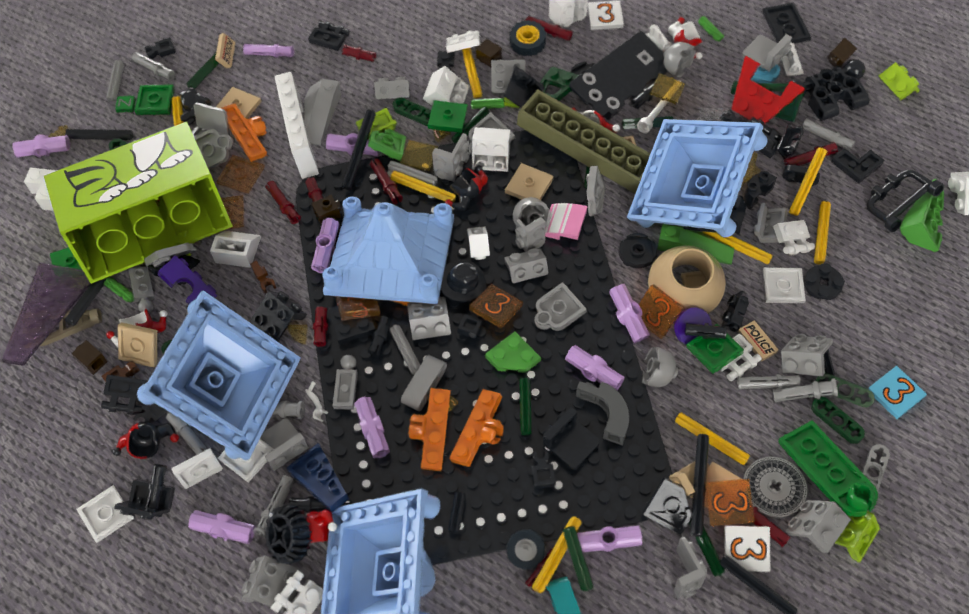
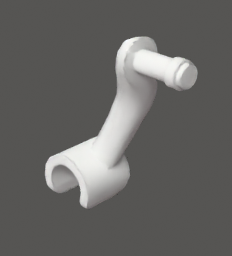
(319, 410)

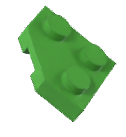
(388, 142)
(513, 354)

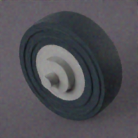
(525, 549)

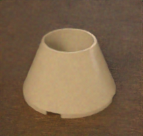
(705, 297)

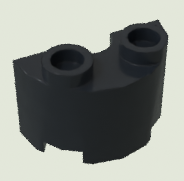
(758, 185)

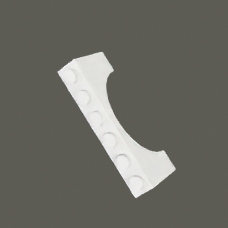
(296, 131)

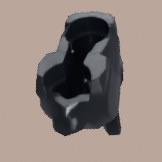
(188, 100)

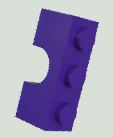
(177, 271)

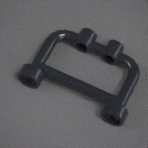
(891, 221)

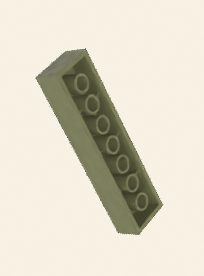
(584, 139)

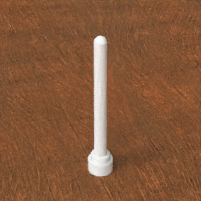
(646, 123)

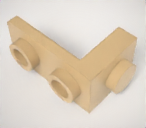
(685, 478)

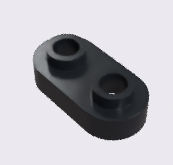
(796, 173)

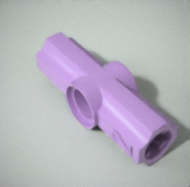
(347, 144)
(41, 146)
(326, 237)
(629, 313)
(594, 367)
(372, 427)
(221, 526)
(622, 538)

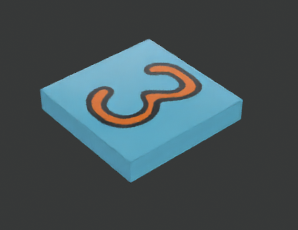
(897, 392)

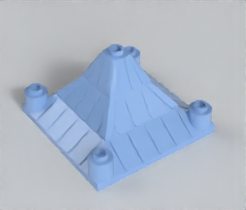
(696, 174)
(390, 253)
(221, 376)
(379, 556)

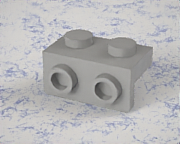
(391, 89)
(766, 220)
(531, 235)
(526, 265)

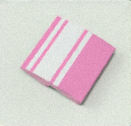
(565, 220)

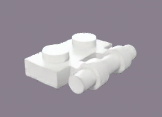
(463, 41)
(793, 231)
(749, 361)
(306, 600)

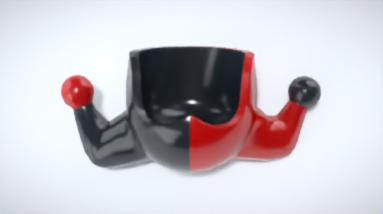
(467, 187)
(144, 439)

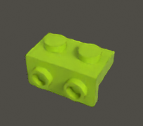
(898, 81)
(382, 122)

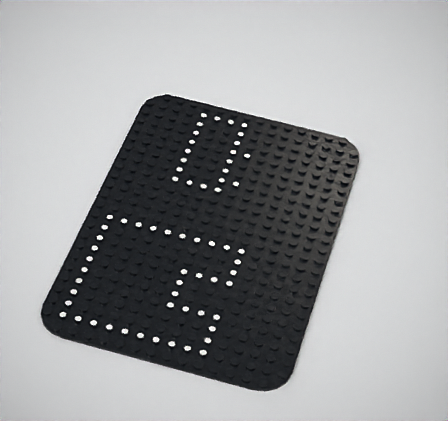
(499, 484)

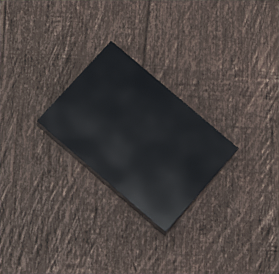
(786, 20)

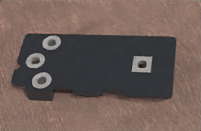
(620, 75)

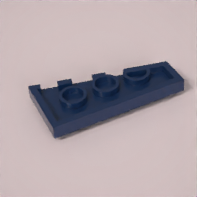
(318, 477)

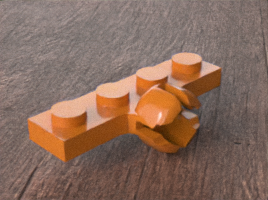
(247, 132)
(479, 428)
(432, 429)

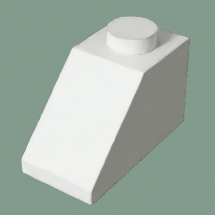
(478, 242)

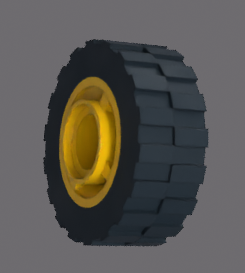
(527, 38)

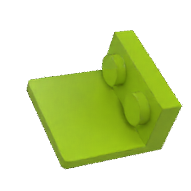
(859, 535)

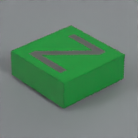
(125, 104)

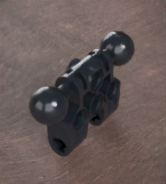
(835, 85)

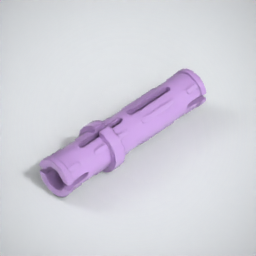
(275, 50)

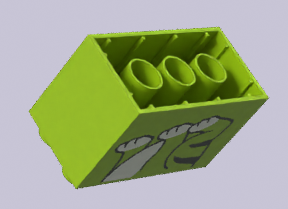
(110, 206)

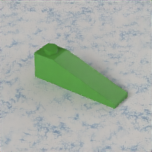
(922, 222)
(675, 236)

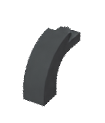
(613, 405)

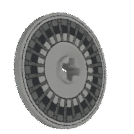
(791, 490)

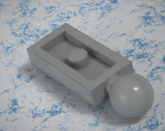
(141, 288)
(345, 384)

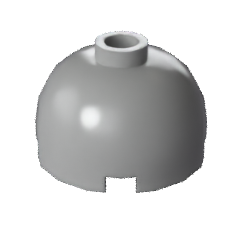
(678, 57)
(531, 209)
(661, 366)

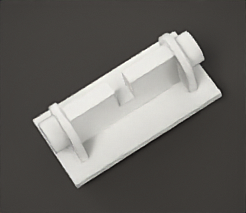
(658, 38)
(791, 63)

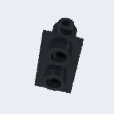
(790, 141)
(738, 212)
(737, 304)

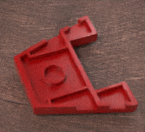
(756, 101)

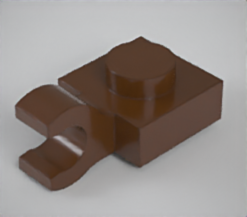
(261, 273)
(128, 370)

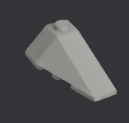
(319, 108)

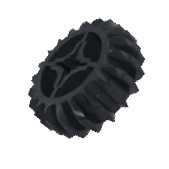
(288, 534)

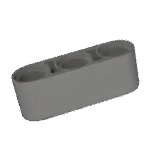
(426, 377)

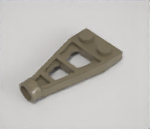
(83, 323)

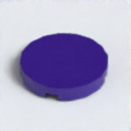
(689, 315)

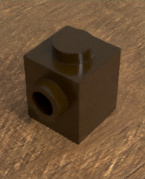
(488, 51)
(841, 53)
(326, 208)
(89, 357)

